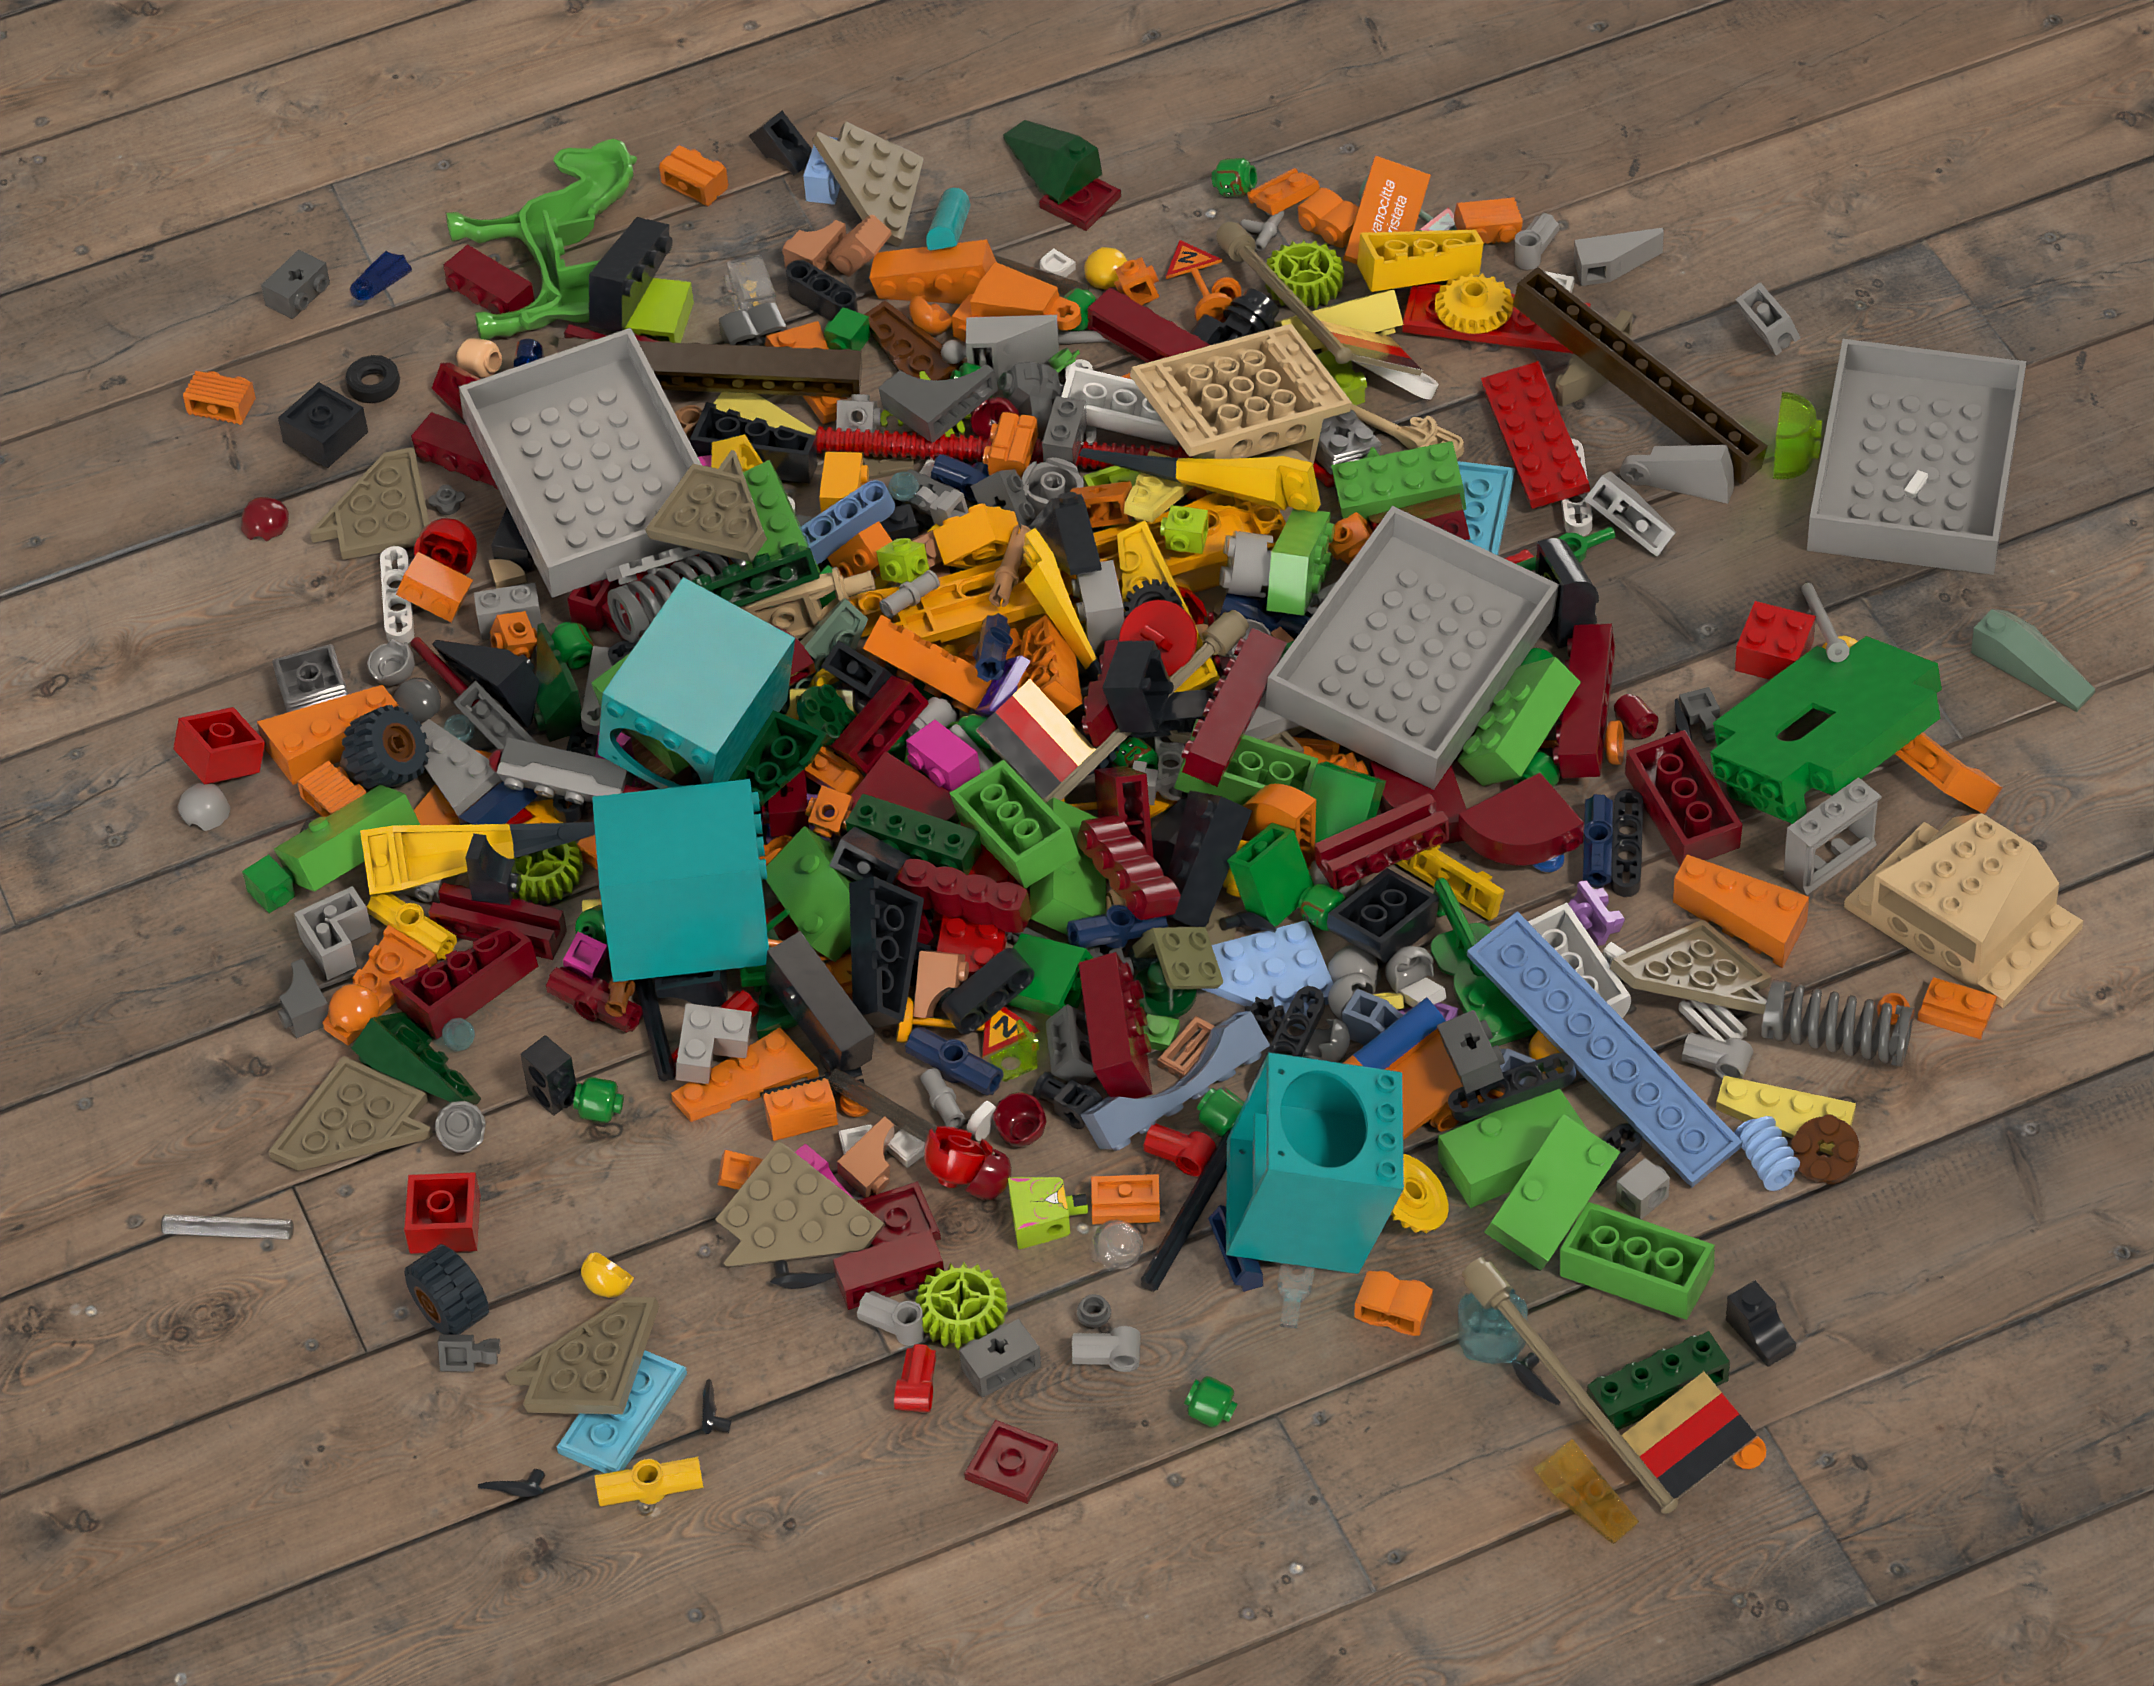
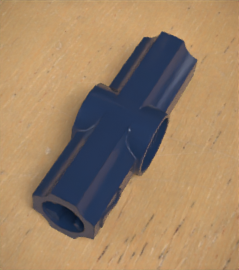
(959, 474)
(1257, 611)
(992, 647)
(1598, 840)
(1110, 928)
(954, 1061)

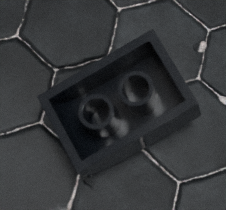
(1576, 592)
(1385, 915)

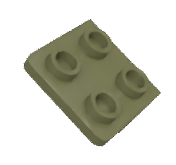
(1183, 956)

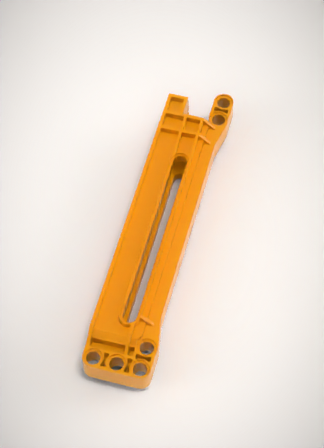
(957, 608)

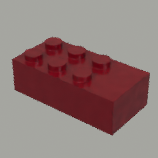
(1683, 798)
(1116, 1026)

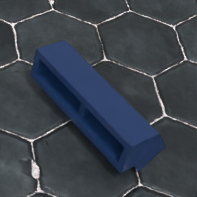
(498, 806)
(1251, 1275)

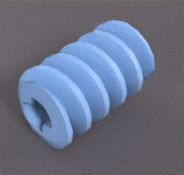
(1768, 1152)

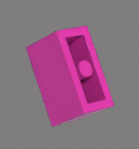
(942, 756)

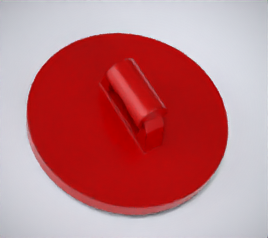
(1167, 626)

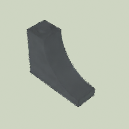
(936, 405)

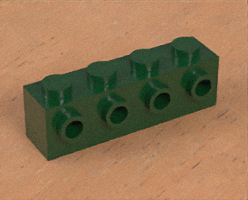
(763, 576)
(917, 833)
(1645, 1385)

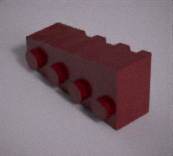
(465, 979)

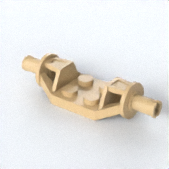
(800, 607)

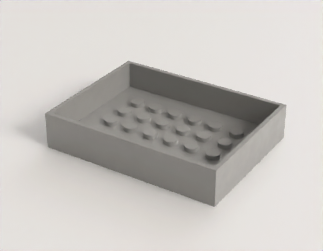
(1906, 414)
(581, 455)
(1411, 647)

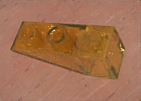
(1585, 1491)

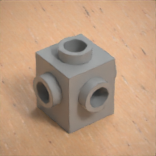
(848, 410)

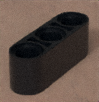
(819, 290)
(1180, 713)
(988, 991)

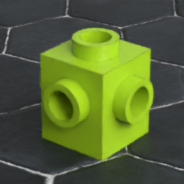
(1185, 529)
(902, 560)

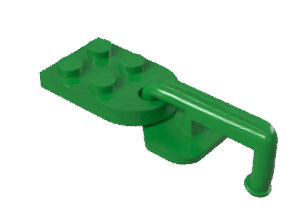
(1470, 985)

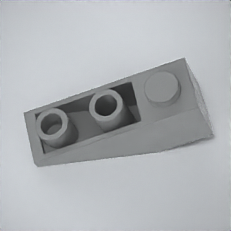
(1611, 256)

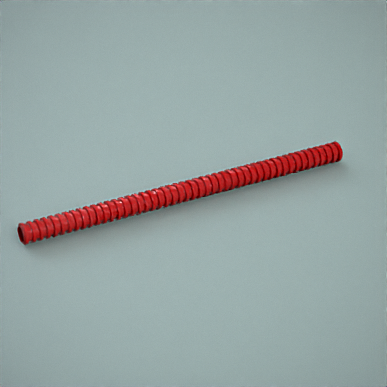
(952, 446)

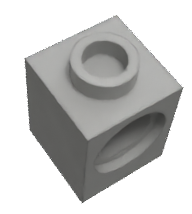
(1642, 1188)

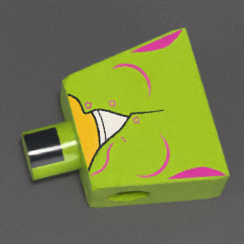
(1042, 1209)

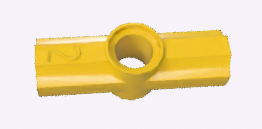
(412, 922)
(666, 1478)

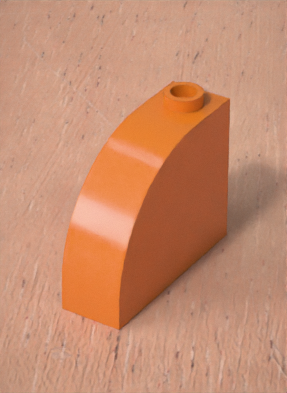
(1286, 808)

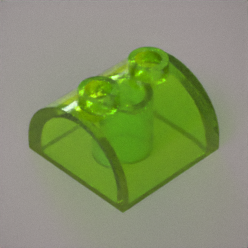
(1795, 437)

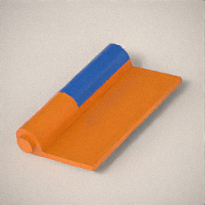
(1417, 1051)

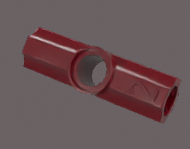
(590, 998)

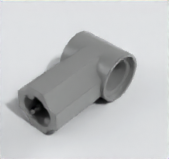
(1534, 240)
(1726, 1058)
(893, 1317)
(1117, 1349)

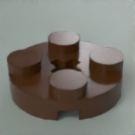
(1828, 1131)

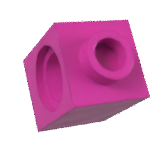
(585, 956)

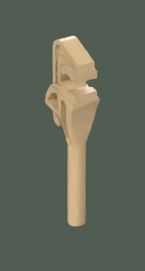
(1419, 433)

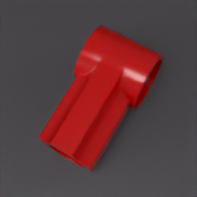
(1187, 1151)
(915, 1387)

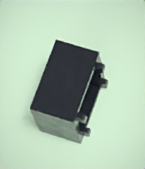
(323, 424)
(1137, 686)

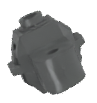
(1032, 391)

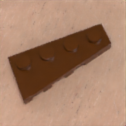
(907, 344)

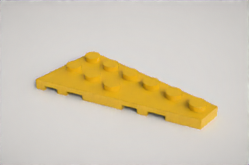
(1141, 561)

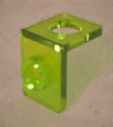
(1025, 1051)

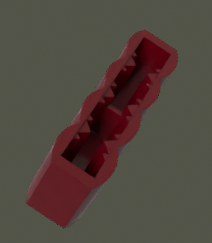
(1128, 867)
(970, 896)

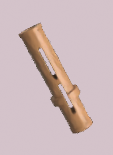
(1007, 574)

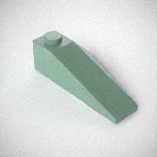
(841, 624)
(2030, 657)

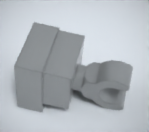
(942, 507)
(1155, 785)

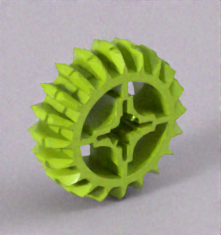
(1311, 270)
(547, 877)
(943, 1296)

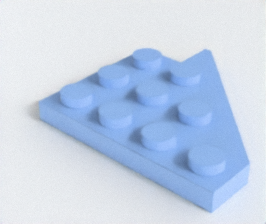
(1272, 966)

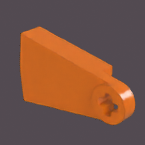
(1018, 294)

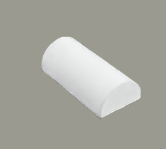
(1116, 405)
(1571, 940)

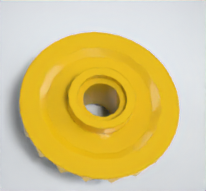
(1474, 304)
(1423, 1200)

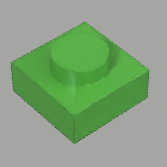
(1161, 1031)

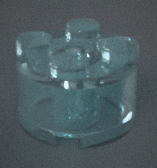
(1487, 1333)

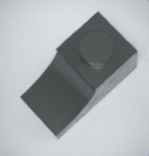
(303, 1004)

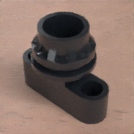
(1245, 316)

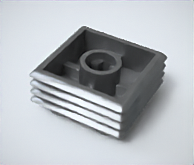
(1344, 440)
(309, 677)

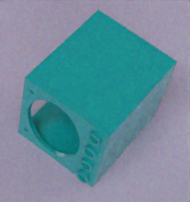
(697, 685)
(682, 879)
(1314, 1163)

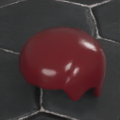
(989, 413)
(264, 518)
(1020, 1119)
(992, 1177)

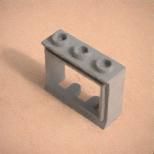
(1850, 807)

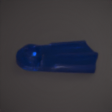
(380, 275)

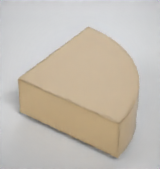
(506, 573)

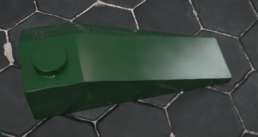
(1054, 159)

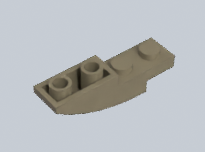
(1580, 377)

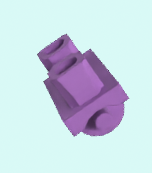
(1591, 911)

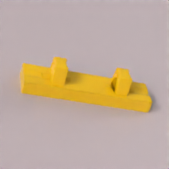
(1483, 895)

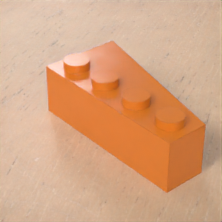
(938, 274)
(926, 663)
(1051, 665)
(314, 734)
(1744, 906)

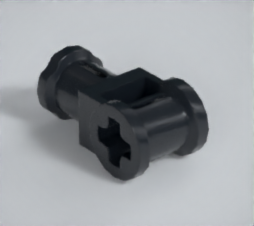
(1068, 1099)

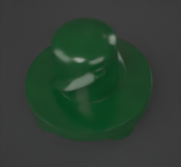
(825, 711)
(1161, 999)

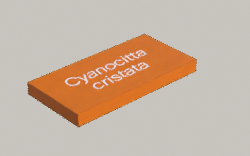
(1388, 202)

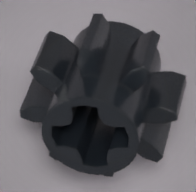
(1267, 1008)

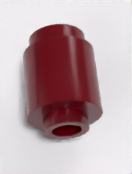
(1636, 716)

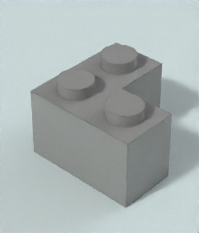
(1099, 605)
(330, 928)
(710, 1032)

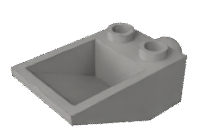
(1005, 341)

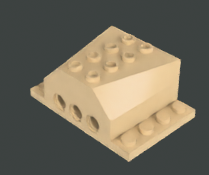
(1244, 397)
(1970, 904)

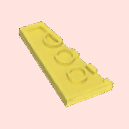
(754, 406)
(1153, 495)
(1788, 1107)

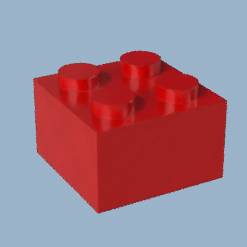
(1773, 640)
(219, 745)
(442, 1212)

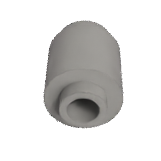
(937, 710)

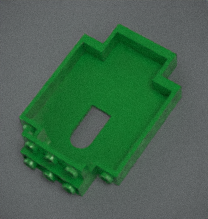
(1876, 704)

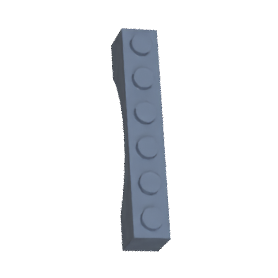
(1370, 1015)
(1228, 1046)

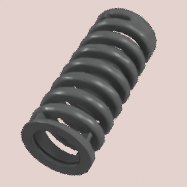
(643, 614)
(1845, 1032)

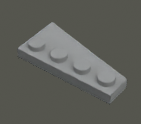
(627, 572)
(457, 768)

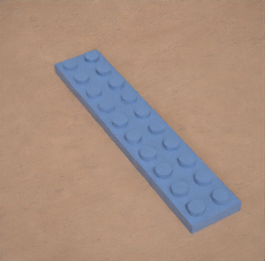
(1605, 1049)

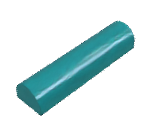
(948, 219)

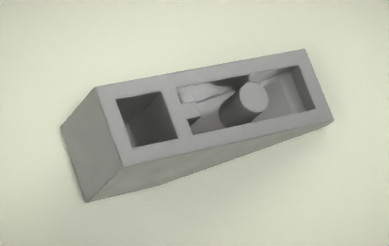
(1630, 513)

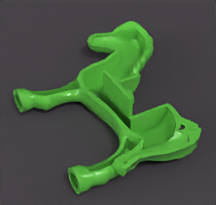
(548, 226)

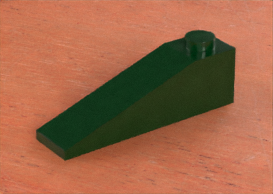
(557, 693)
(778, 754)
(402, 1050)

